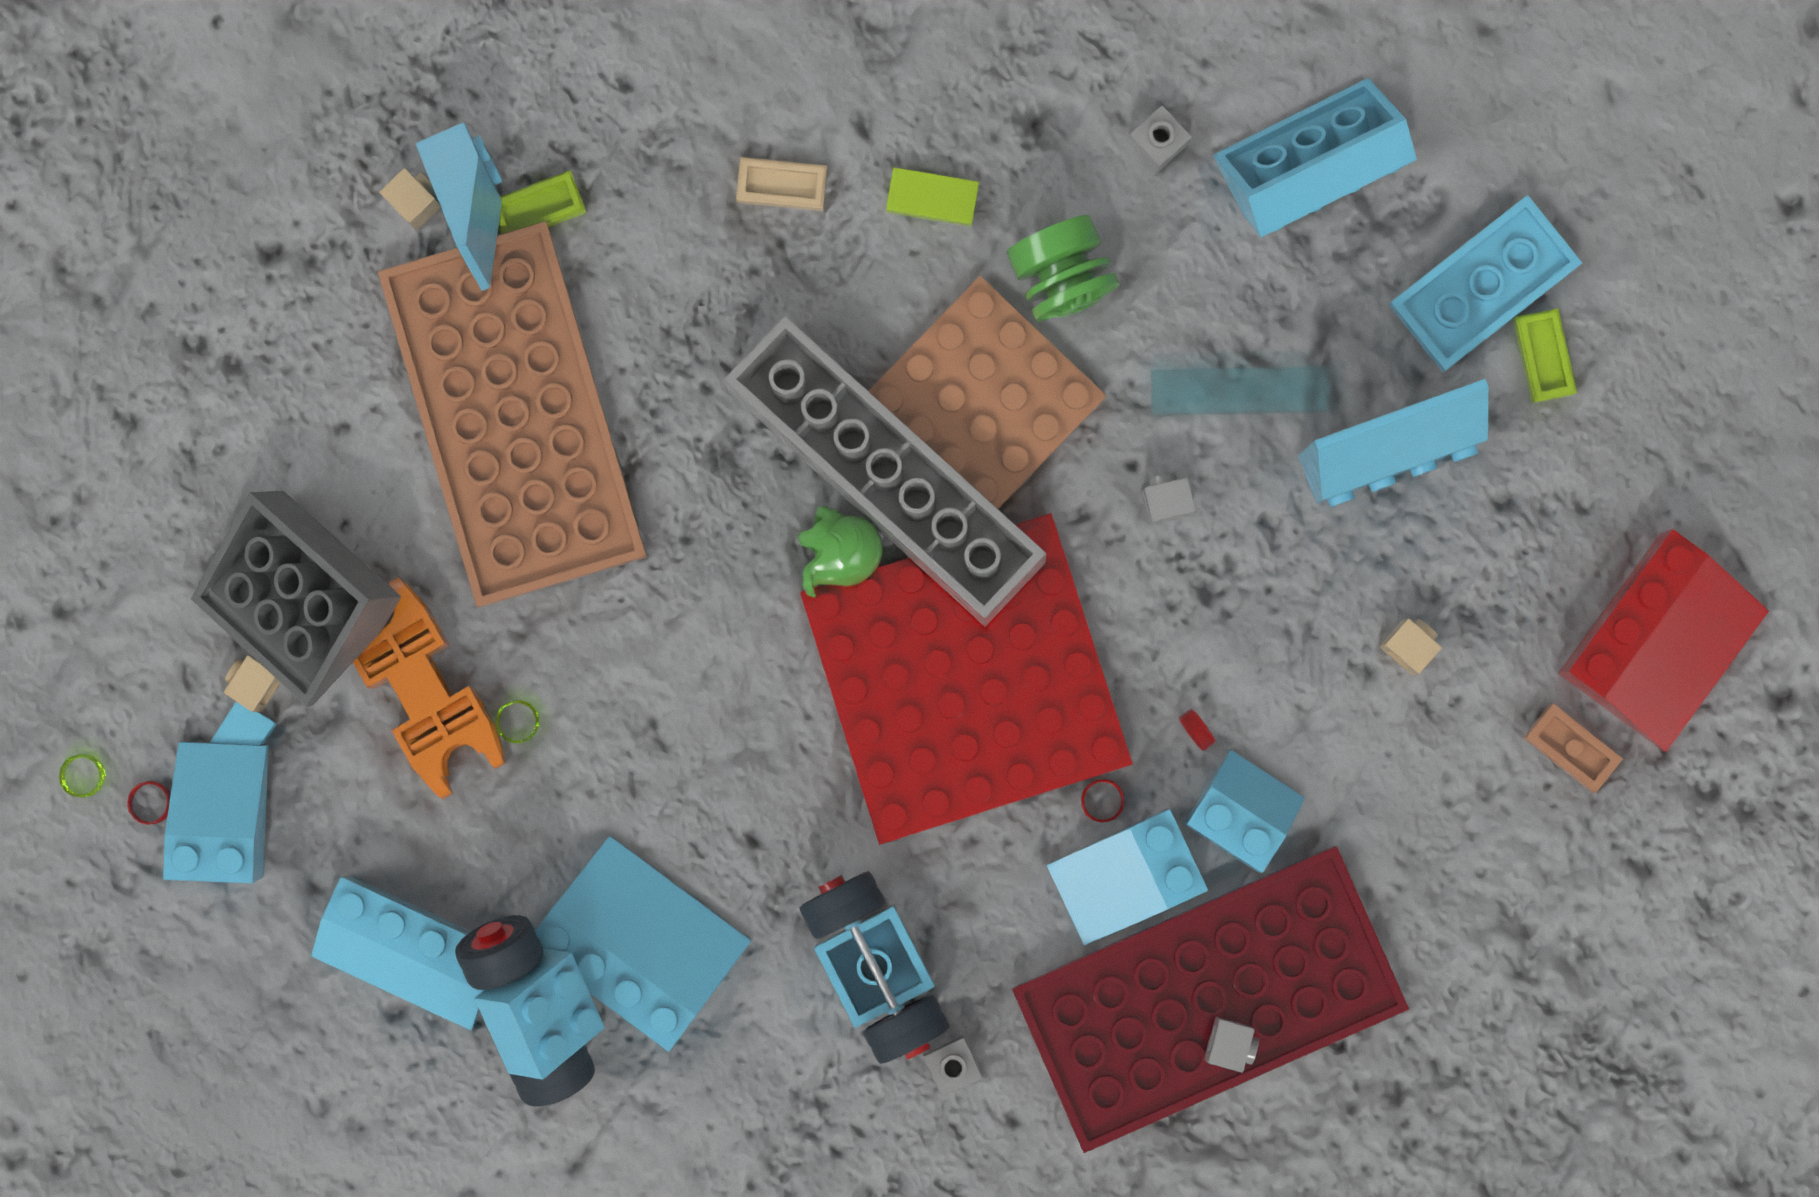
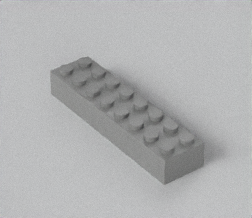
(885, 471)

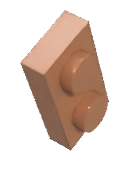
(1572, 748)

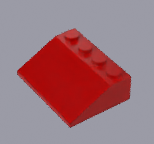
(1664, 639)

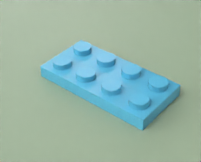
(1485, 283)

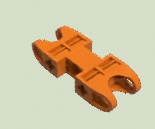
(426, 693)

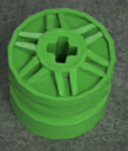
(1062, 267)

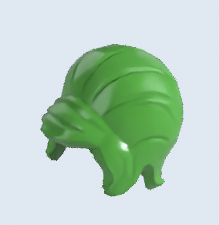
(844, 547)

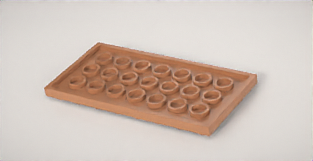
(512, 417)

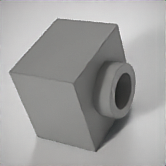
(1154, 152)
(1167, 499)
(1231, 1045)
(957, 1050)

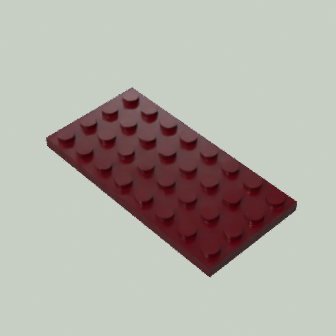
(1136, 1017)

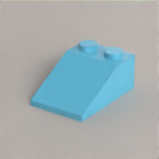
(467, 194)
(217, 813)
(1127, 877)

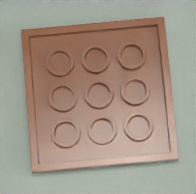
(988, 392)

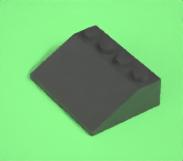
(293, 595)

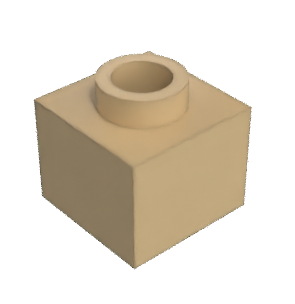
(411, 197)
(1412, 645)
(251, 684)

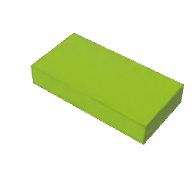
(932, 197)
(547, 200)
(1544, 356)

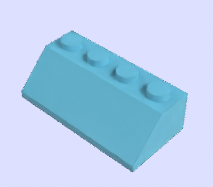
(1316, 156)
(396, 949)

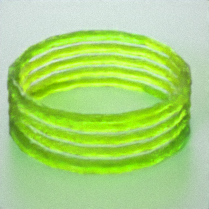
(537, 721)
(62, 776)

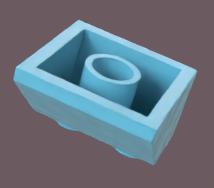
(1245, 812)

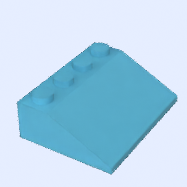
(1397, 443)
(642, 942)

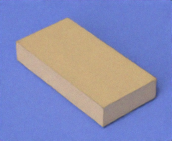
(781, 184)

